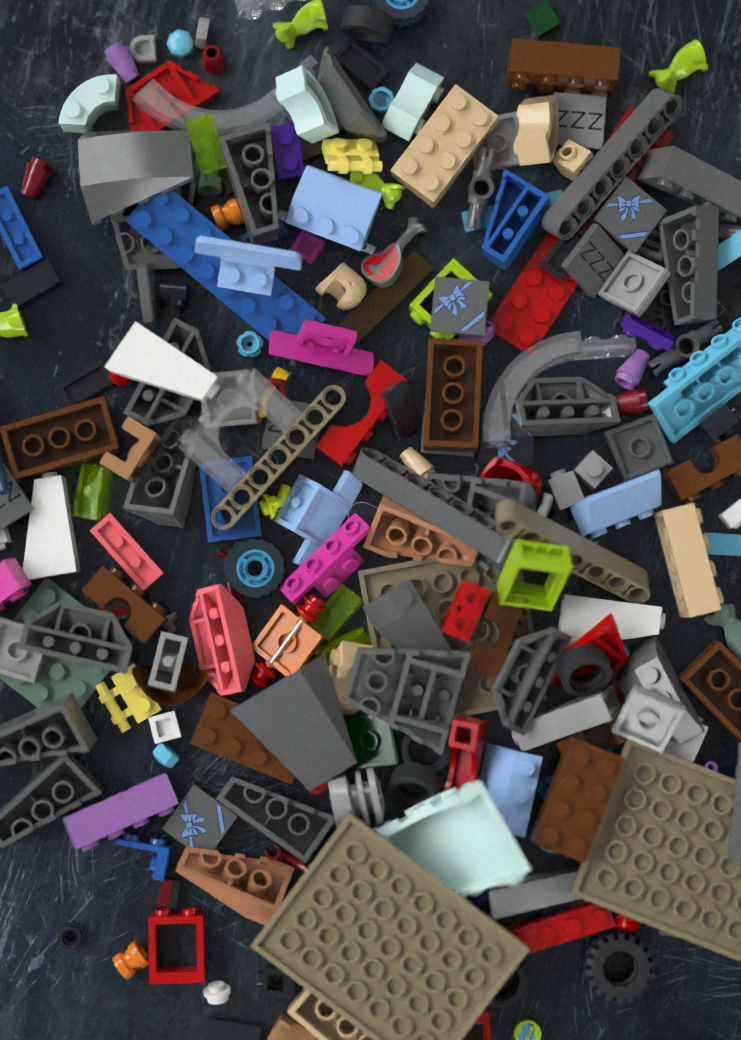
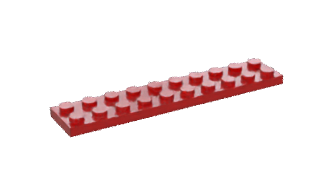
(536, 294)

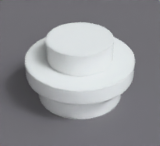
(217, 992)

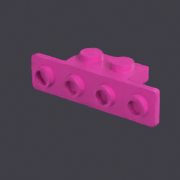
(323, 346)
(329, 563)

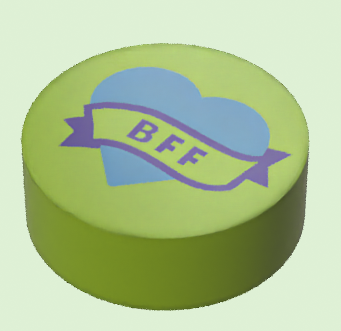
(527, 1030)

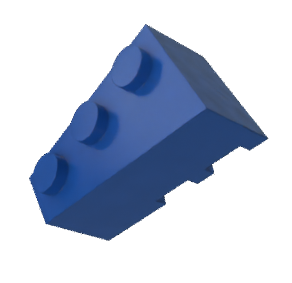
(513, 220)

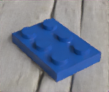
(247, 526)

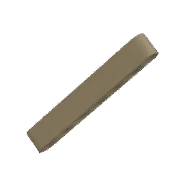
(284, 445)
(587, 557)

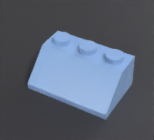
(333, 207)
(618, 505)
(511, 784)

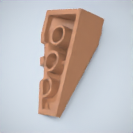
(405, 534)
(242, 883)

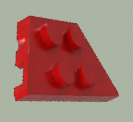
(177, 82)
(608, 639)

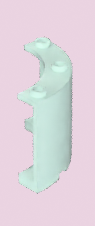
(459, 840)

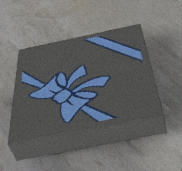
(629, 215)
(459, 306)
(200, 820)

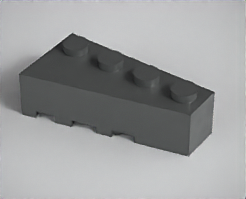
(253, 180)
(692, 180)
(691, 257)
(46, 732)
(50, 794)

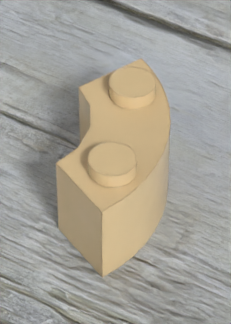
(537, 130)
(340, 669)

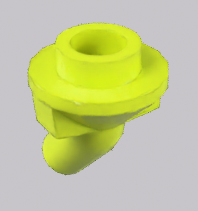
(270, 505)

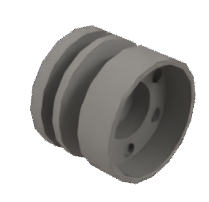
(358, 798)

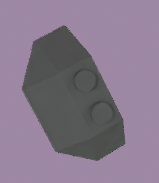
(349, 107)
(156, 405)
(565, 407)
(78, 636)
(652, 670)
(527, 676)

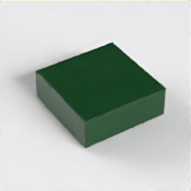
(542, 19)

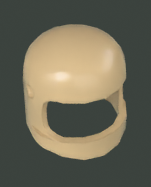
(346, 277)

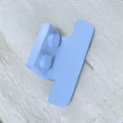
(247, 265)
(317, 511)

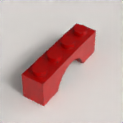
(341, 442)
(466, 749)
(562, 927)

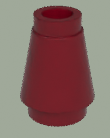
(216, 64)
(35, 177)
(632, 402)

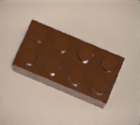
(562, 67)
(453, 395)
(61, 438)
(716, 684)
(228, 737)
(576, 799)

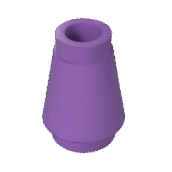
(122, 61)
(632, 370)

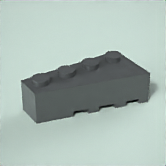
(280, 818)

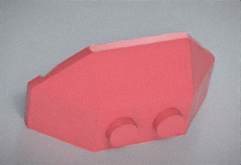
(222, 639)

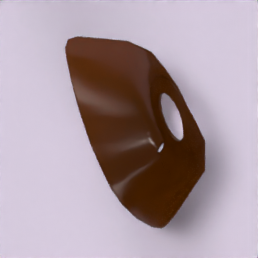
(191, 682)

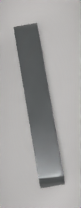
(611, 163)
(431, 503)

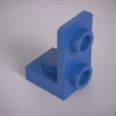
(159, 862)

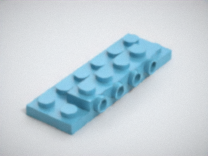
(700, 385)

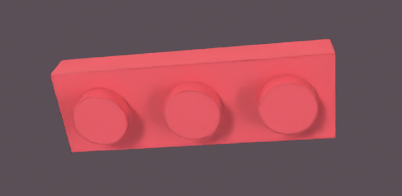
(127, 551)

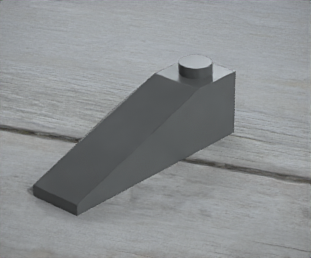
(166, 483)
(405, 619)

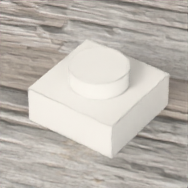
(165, 727)

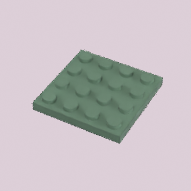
(57, 675)

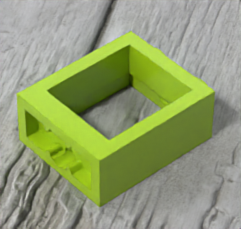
(420, 315)
(540, 557)

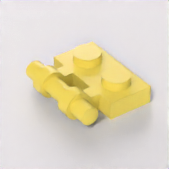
(351, 155)
(137, 701)

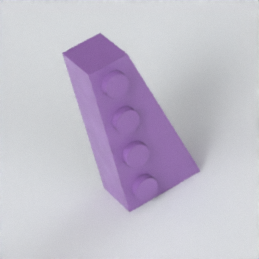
(120, 811)

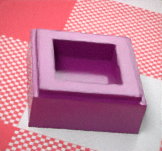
(308, 246)

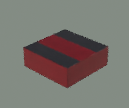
(165, 892)

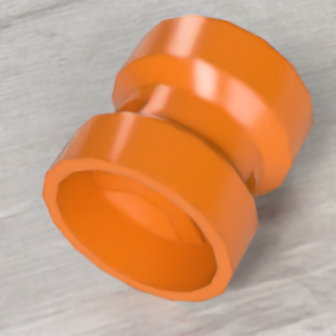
(228, 214)
(133, 958)

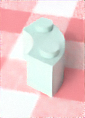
(413, 101)
(89, 102)
(306, 104)

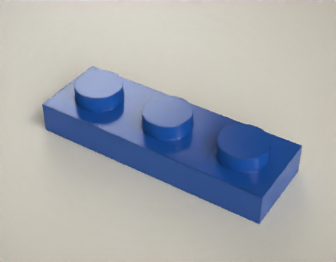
(16, 232)

